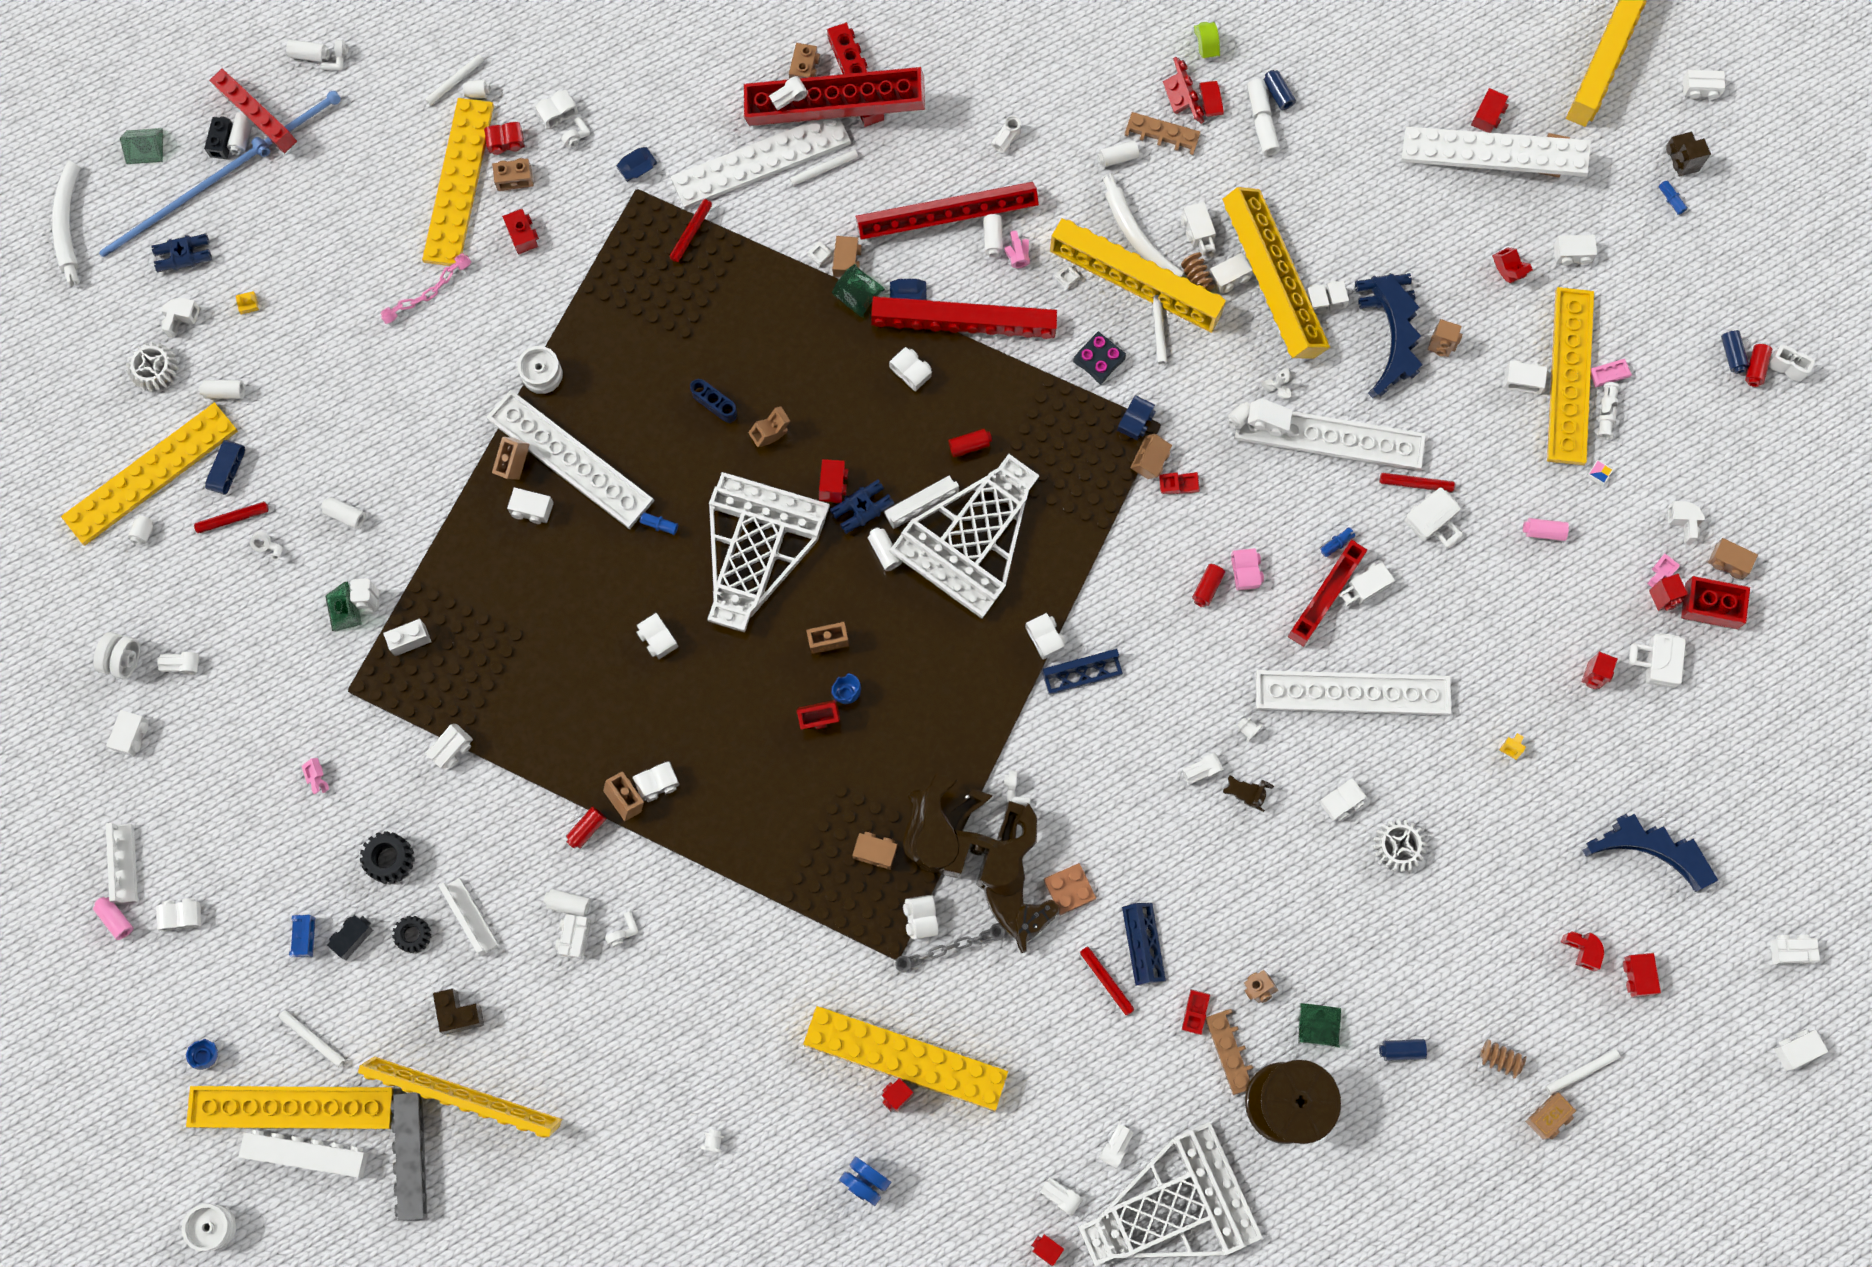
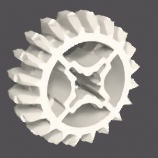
(163, 364)
(1393, 841)

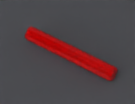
(690, 230)
(1416, 482)
(231, 517)
(1107, 981)

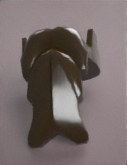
(1251, 794)

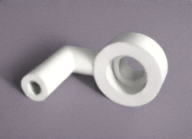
(341, 49)
(572, 137)
(267, 544)
(1010, 781)
(617, 937)

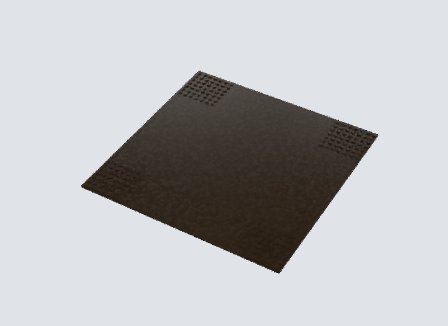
(543, 618)

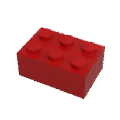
(1715, 602)

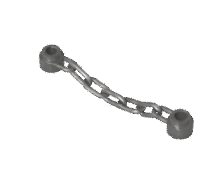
(944, 948)

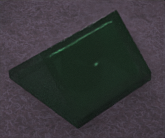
(142, 145)
(341, 610)

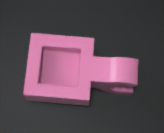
(1663, 568)
(313, 773)

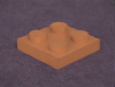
(1069, 888)

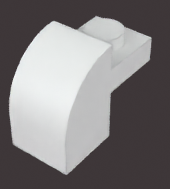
(178, 311)
(1688, 516)

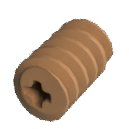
(1195, 272)
(1502, 1058)

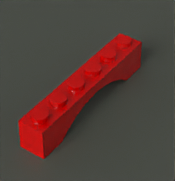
(253, 110)
(1327, 593)

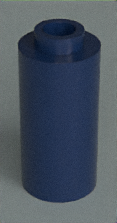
(1279, 89)
(1735, 351)
(1403, 1050)

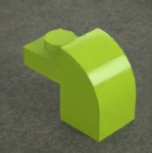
(1207, 39)

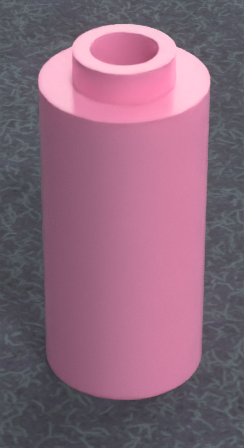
(1546, 529)
(112, 918)

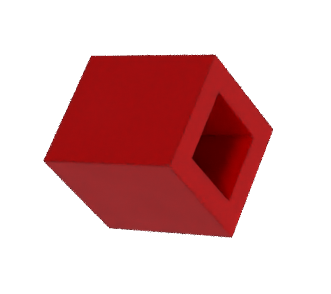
(1047, 1249)

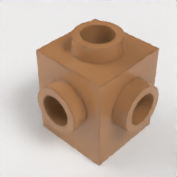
(1260, 987)

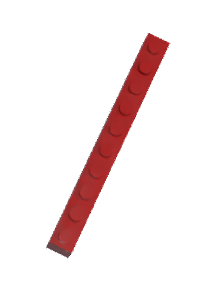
(947, 210)
(964, 317)

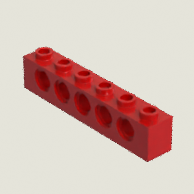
(842, 34)

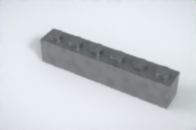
(410, 1157)

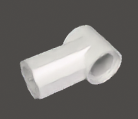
(792, 91)
(1006, 134)
(184, 663)
(1207, 767)
(1114, 1150)
(1064, 1198)

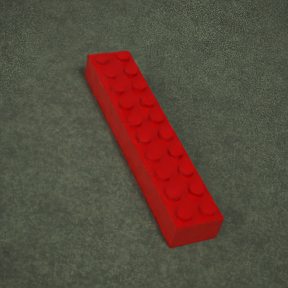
(839, 96)

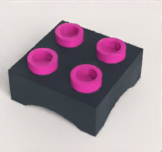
(1099, 357)

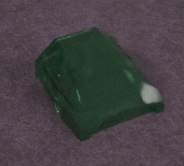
(856, 290)
(1319, 1025)

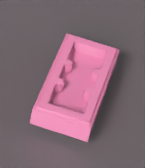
(1610, 372)

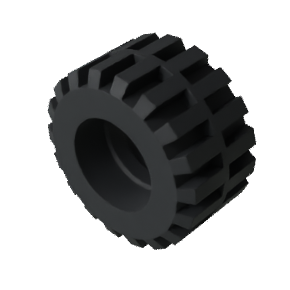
(398, 868)

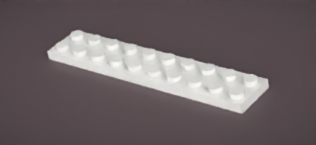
(1496, 151)
(759, 160)
(1344, 440)
(570, 459)
(1353, 692)

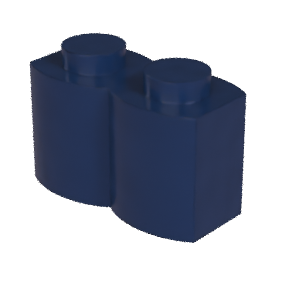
(1136, 417)

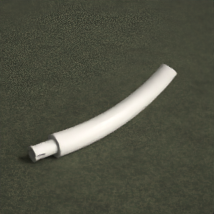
(61, 223)
(1130, 227)

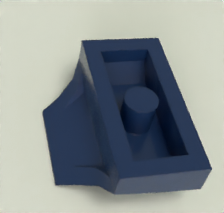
(636, 163)
(908, 289)

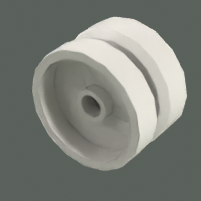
(540, 369)
(116, 655)
(209, 1227)

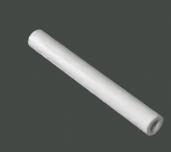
(455, 79)
(824, 167)
(1159, 331)
(311, 1038)
(1582, 1072)

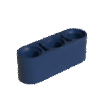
(710, 393)
(225, 467)

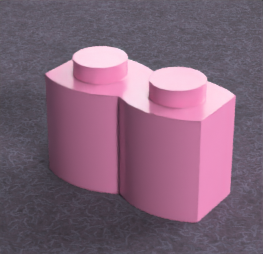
(1246, 569)

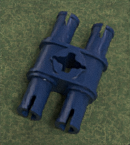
(181, 252)
(1370, 284)
(861, 516)

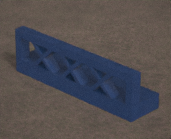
(1082, 664)
(1140, 943)

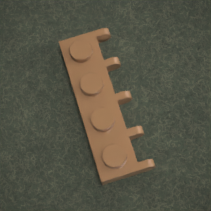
(1163, 131)
(1228, 1051)

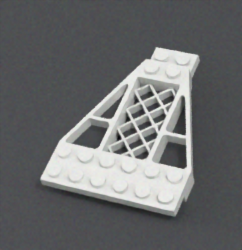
(772, 509)
(947, 566)
(1216, 1190)

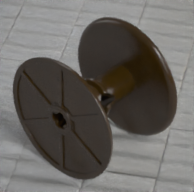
(1293, 1102)

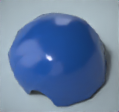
(846, 689)
(202, 1054)

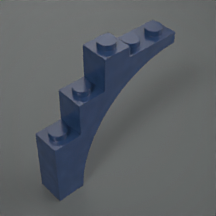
(1400, 311)
(1682, 856)

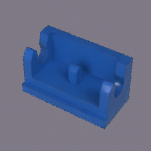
(302, 936)

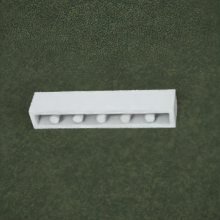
(303, 1155)

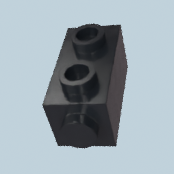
(218, 137)
(350, 936)

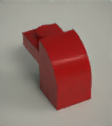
(1510, 265)
(1590, 947)

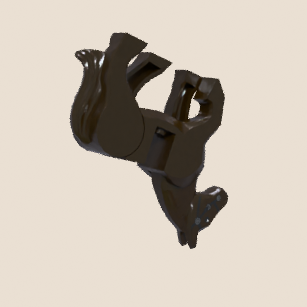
(939, 846)

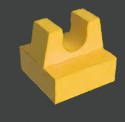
(247, 302)
(1513, 746)

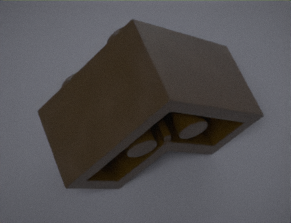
(1687, 153)
(451, 1016)

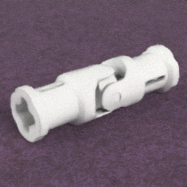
(1608, 411)

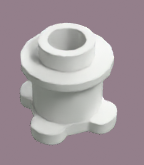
(1248, 728)
(713, 1141)

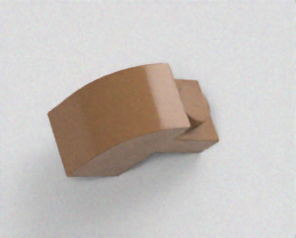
(770, 429)

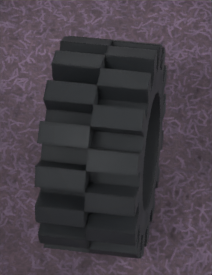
(417, 945)

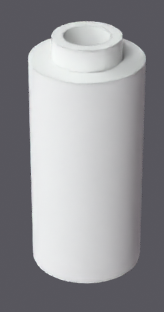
(307, 50)
(1258, 97)
(239, 134)
(1267, 135)
(1118, 153)
(993, 235)
(222, 389)
(343, 512)
(881, 544)
(567, 903)

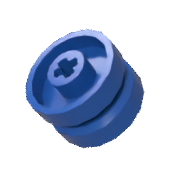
(864, 1182)

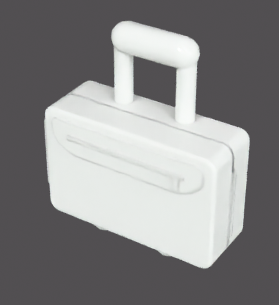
(1432, 515)
(1664, 659)

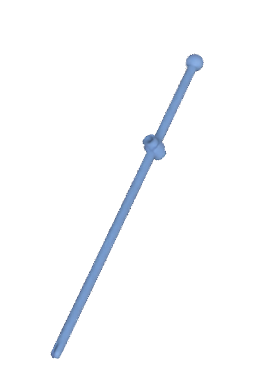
(259, 146)

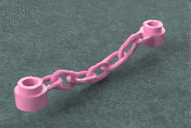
(390, 315)

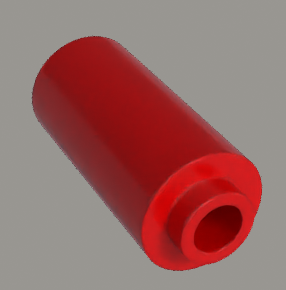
(1758, 365)
(970, 442)
(1208, 585)
(585, 828)

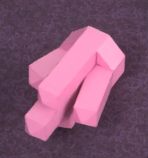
(1019, 254)

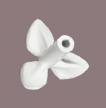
(1282, 378)

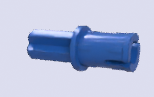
(1673, 197)
(659, 523)
(1337, 542)

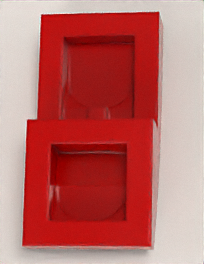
(1211, 98)
(1179, 483)
(1195, 1011)

